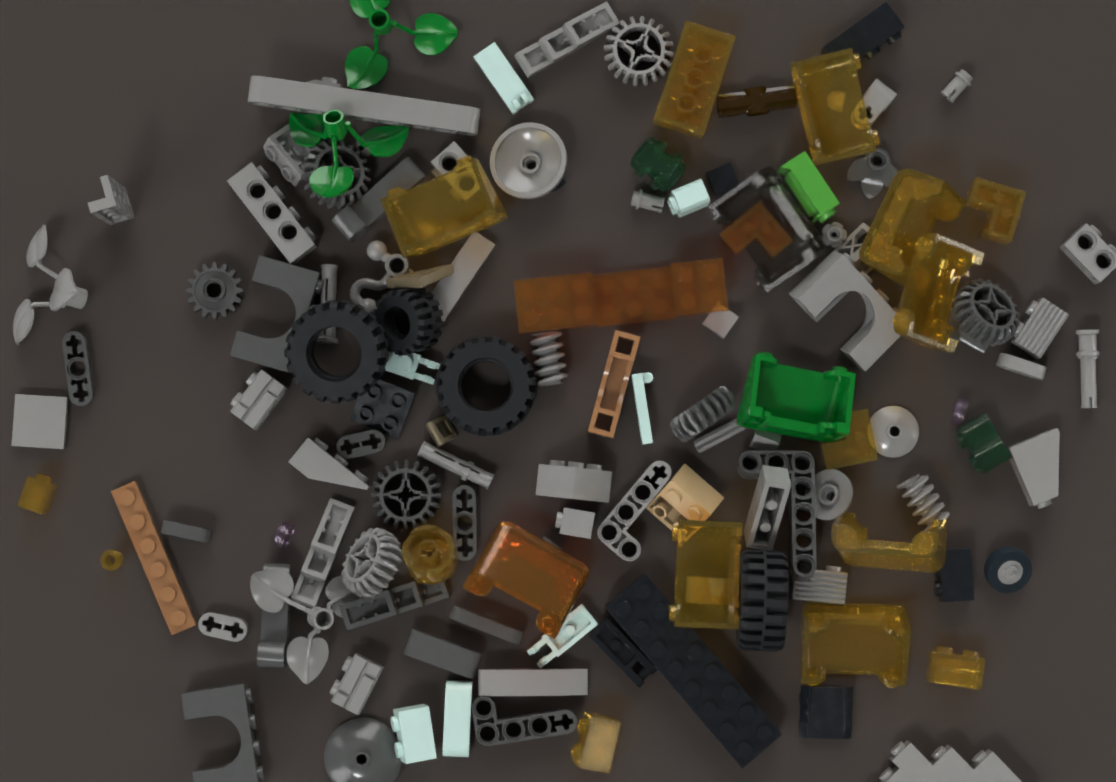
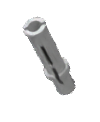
(465, 469)

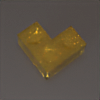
(1002, 206)

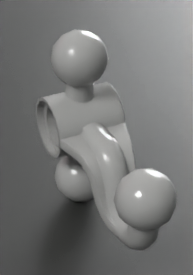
(377, 251)

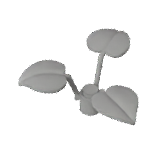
(63, 294)
(303, 655)

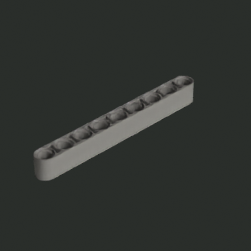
(364, 105)

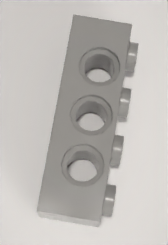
(243, 185)

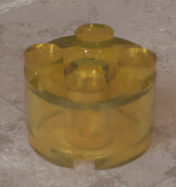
(441, 563)

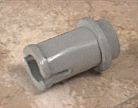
(957, 85)
(647, 201)

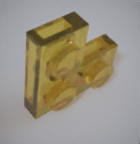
(857, 447)

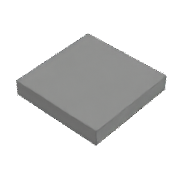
(40, 421)

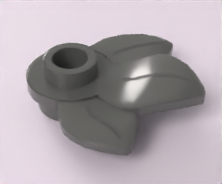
(872, 177)

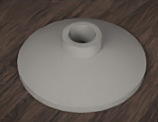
(908, 429)
(826, 484)

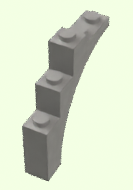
(945, 766)

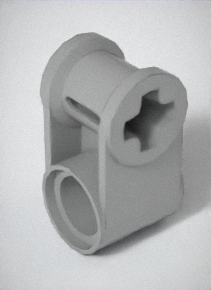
(877, 99)

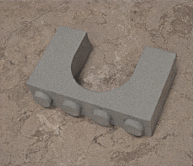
(838, 276)

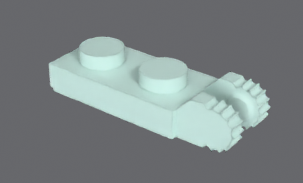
(407, 366)
(574, 628)

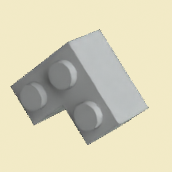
(574, 481)

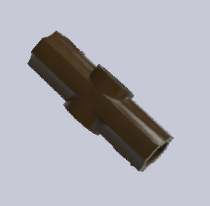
(756, 101)

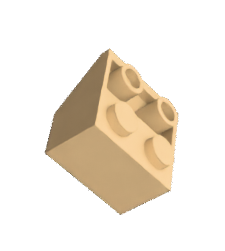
(684, 498)

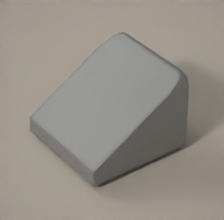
(720, 322)

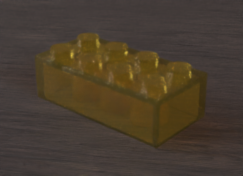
(694, 80)

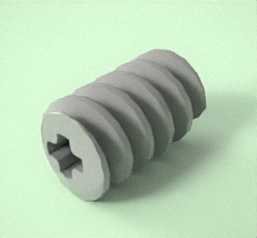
(548, 359)
(923, 500)

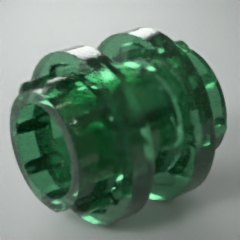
(658, 164)

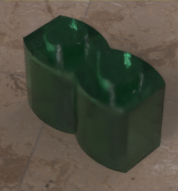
(982, 443)

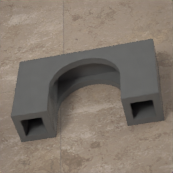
(301, 286)
(234, 704)

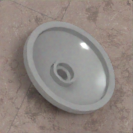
(518, 149)

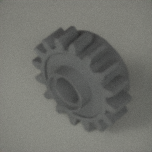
(202, 284)

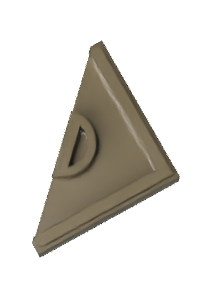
(420, 278)

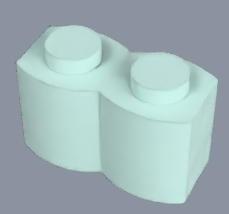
(688, 198)

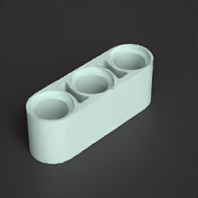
(457, 718)

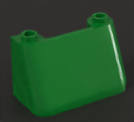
(797, 400)

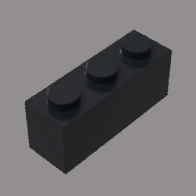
(869, 34)

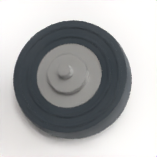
(1008, 569)

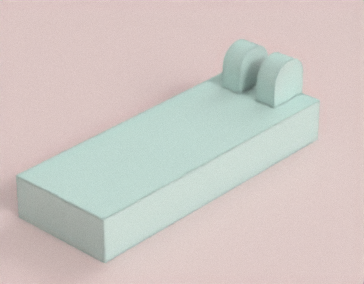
(503, 78)
(638, 382)

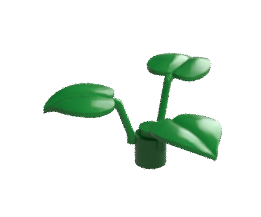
(367, 67)
(309, 130)

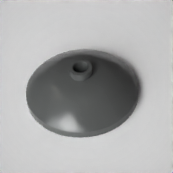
(363, 737)

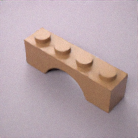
(614, 384)

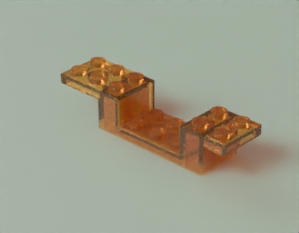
(621, 297)

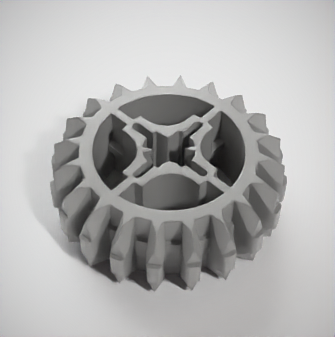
(628, 46)
(371, 562)

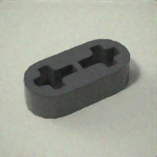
(359, 438)
(186, 531)

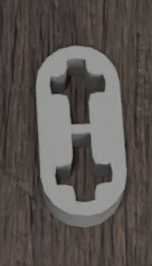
(1021, 366)
(222, 633)

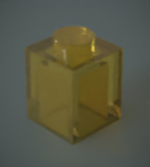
(37, 494)

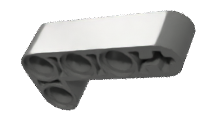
(367, 211)
(274, 631)
(525, 721)

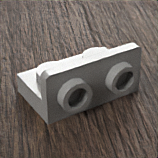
(287, 154)

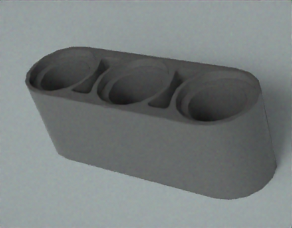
(442, 653)

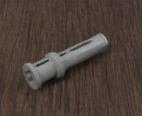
(328, 293)
(1087, 355)

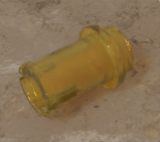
(106, 563)

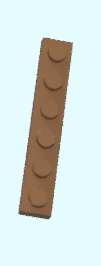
(154, 557)

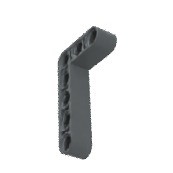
(796, 502)

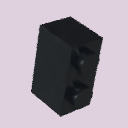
(955, 576)

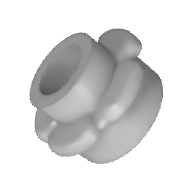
(827, 231)

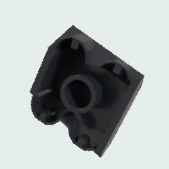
(825, 711)

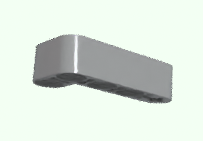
(637, 506)

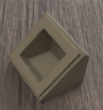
(441, 430)

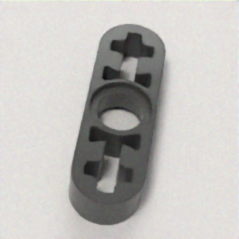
(82, 348)
(470, 503)
(486, 624)

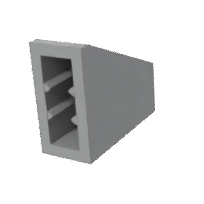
(1037, 467)

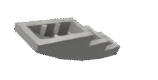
(567, 39)
(466, 267)
(322, 553)
(533, 682)

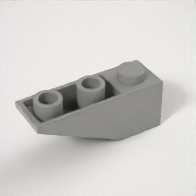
(320, 465)

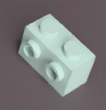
(413, 734)

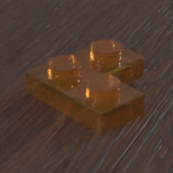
(758, 225)

